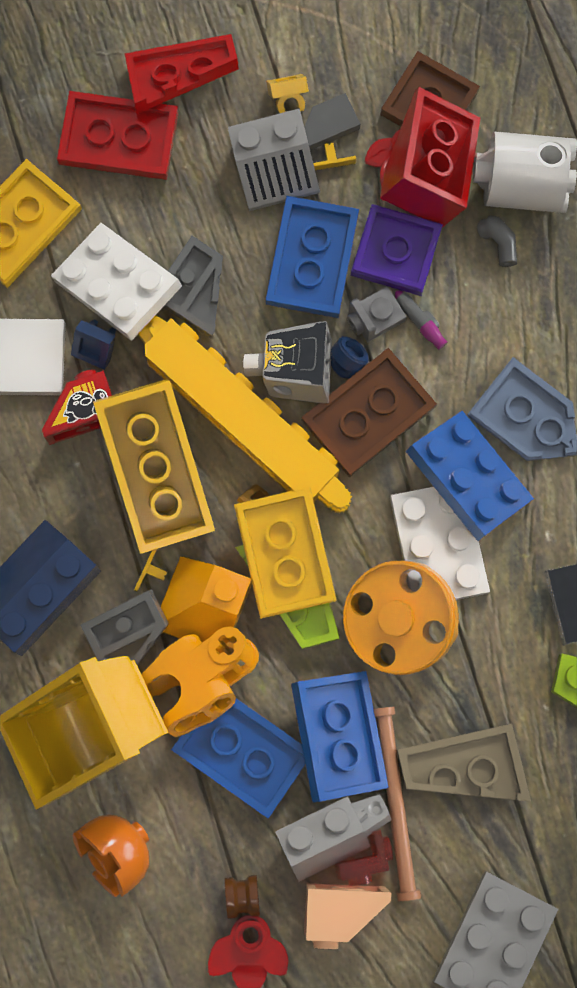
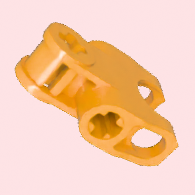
(205, 676)

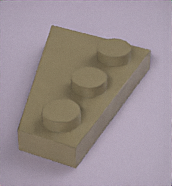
(467, 764)

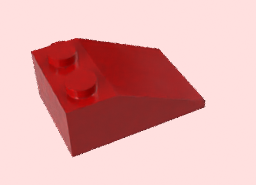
(432, 159)

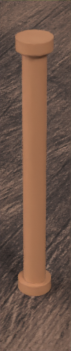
(396, 806)

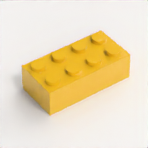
(154, 465)

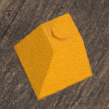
(203, 599)

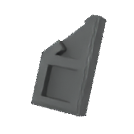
(330, 121)

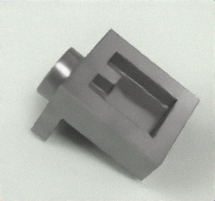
(375, 314)

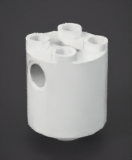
(526, 172)

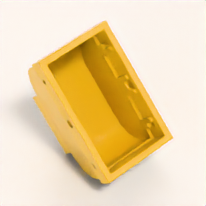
(80, 727)

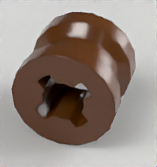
(242, 896)

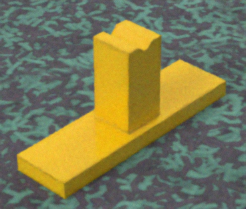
(331, 158)
(151, 570)

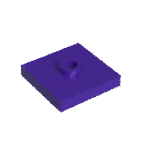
(396, 250)

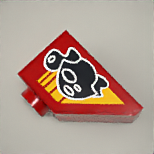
(74, 409)

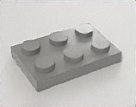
(495, 938)

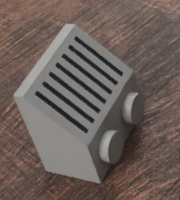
(273, 159)

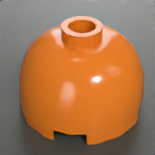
(115, 851)

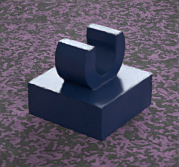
(93, 344)

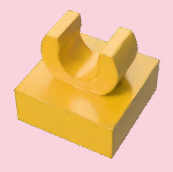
(287, 88)

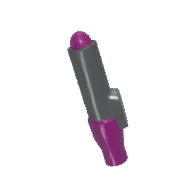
(423, 320)

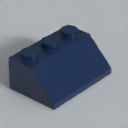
(40, 585)

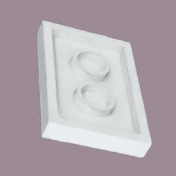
(116, 281)
(437, 537)

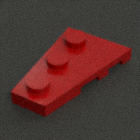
(178, 68)

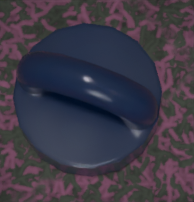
(348, 357)

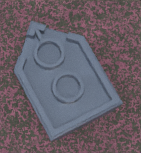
(527, 414)

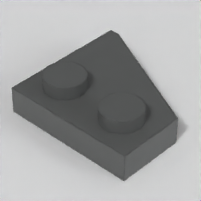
(199, 273)
(127, 629)

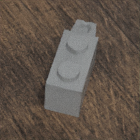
(331, 834)

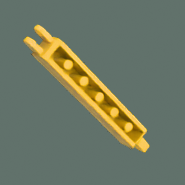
(241, 414)

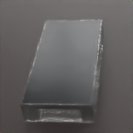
(563, 595)

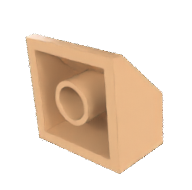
(340, 911)

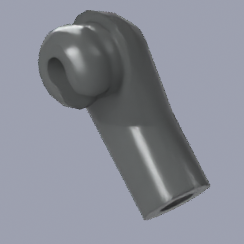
(503, 236)

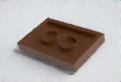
(369, 412)

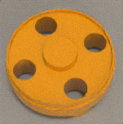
(400, 617)

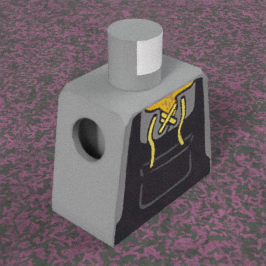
(295, 363)

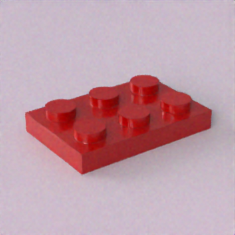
(111, 137)

